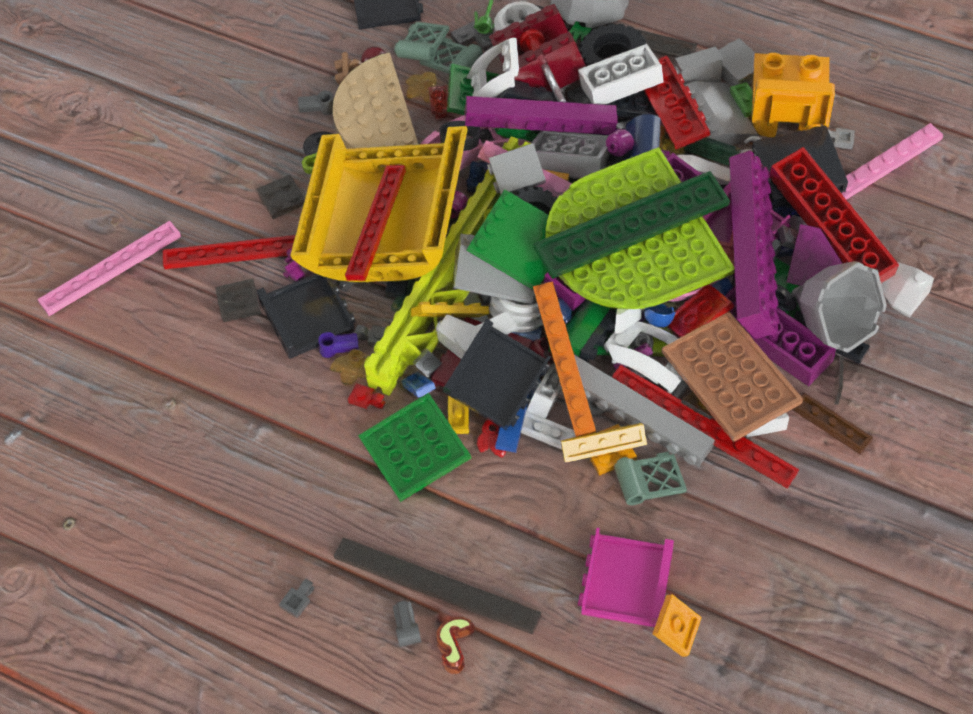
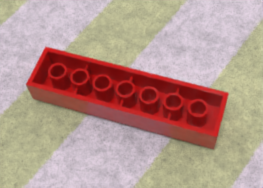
(826, 208)

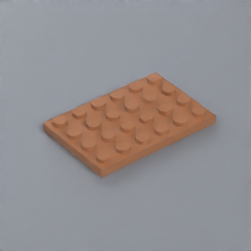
(731, 376)

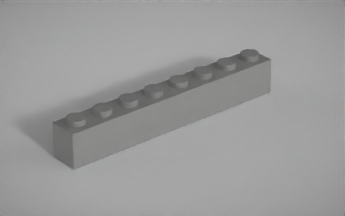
(634, 408)

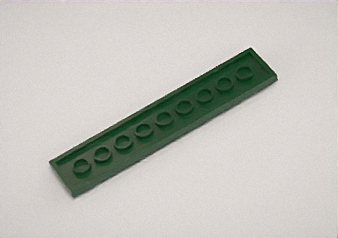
(631, 224)

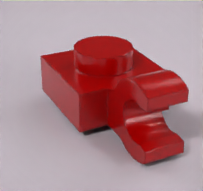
(364, 396)

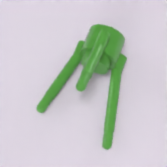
(484, 23)

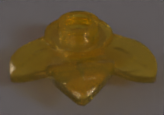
(419, 86)
(350, 369)

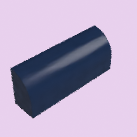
(645, 132)

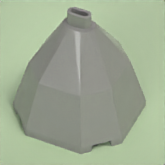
(591, 12)
(842, 304)

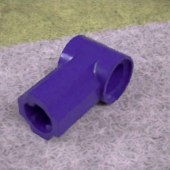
(337, 343)

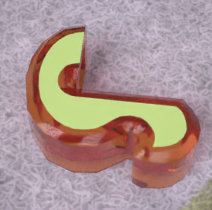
(446, 641)

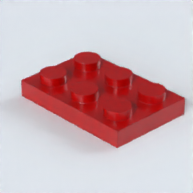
(699, 310)

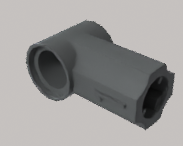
(322, 102)
(406, 628)

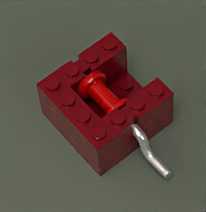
(544, 50)

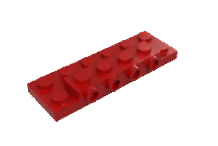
(676, 108)

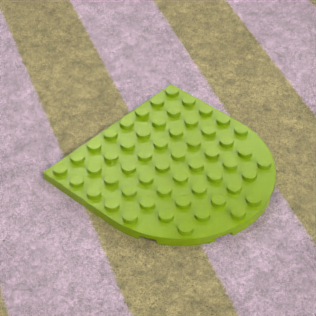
(650, 269)

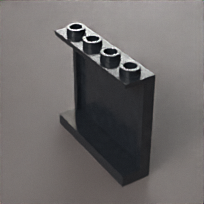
(387, 12)
(816, 142)
(306, 311)
(496, 376)

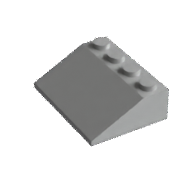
(721, 112)
(571, 152)
(482, 278)

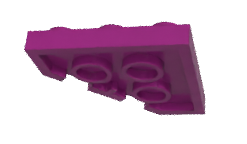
(810, 255)

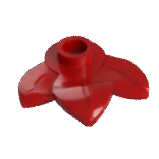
(488, 439)

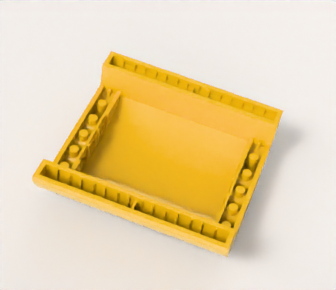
(342, 195)

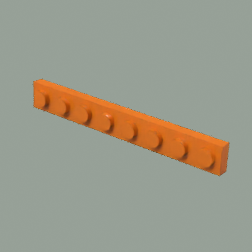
(564, 359)

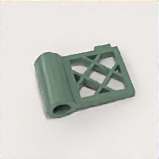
(420, 48)
(466, 57)
(633, 478)

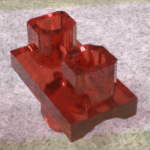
(438, 101)

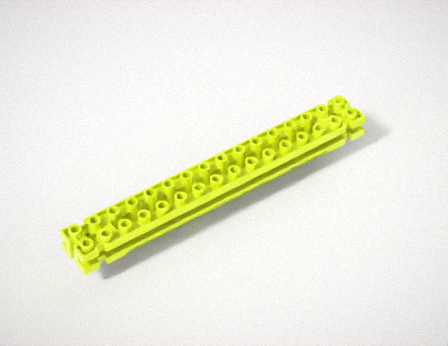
(405, 336)

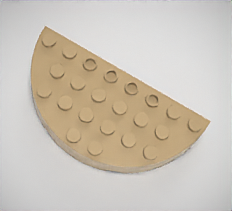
(372, 108)

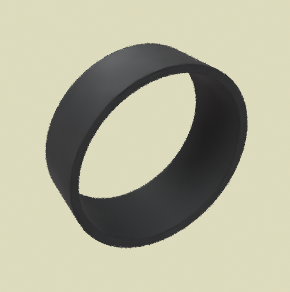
(472, 131)

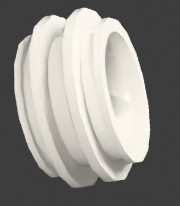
(514, 13)
(525, 315)

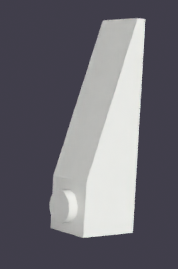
(907, 289)

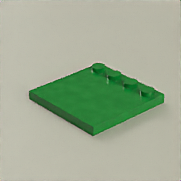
(509, 238)
(414, 447)

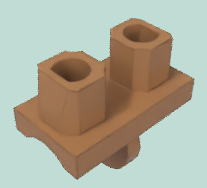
(345, 66)

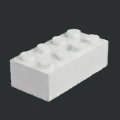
(621, 75)

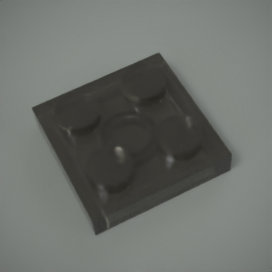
(281, 196)
(238, 300)

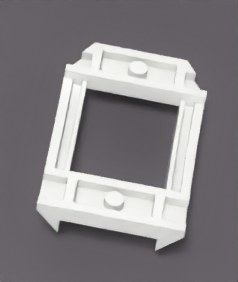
(501, 82)
(620, 353)

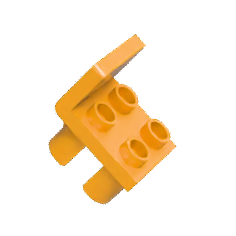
(790, 91)

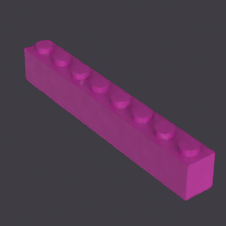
(540, 115)

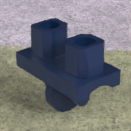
(476, 175)

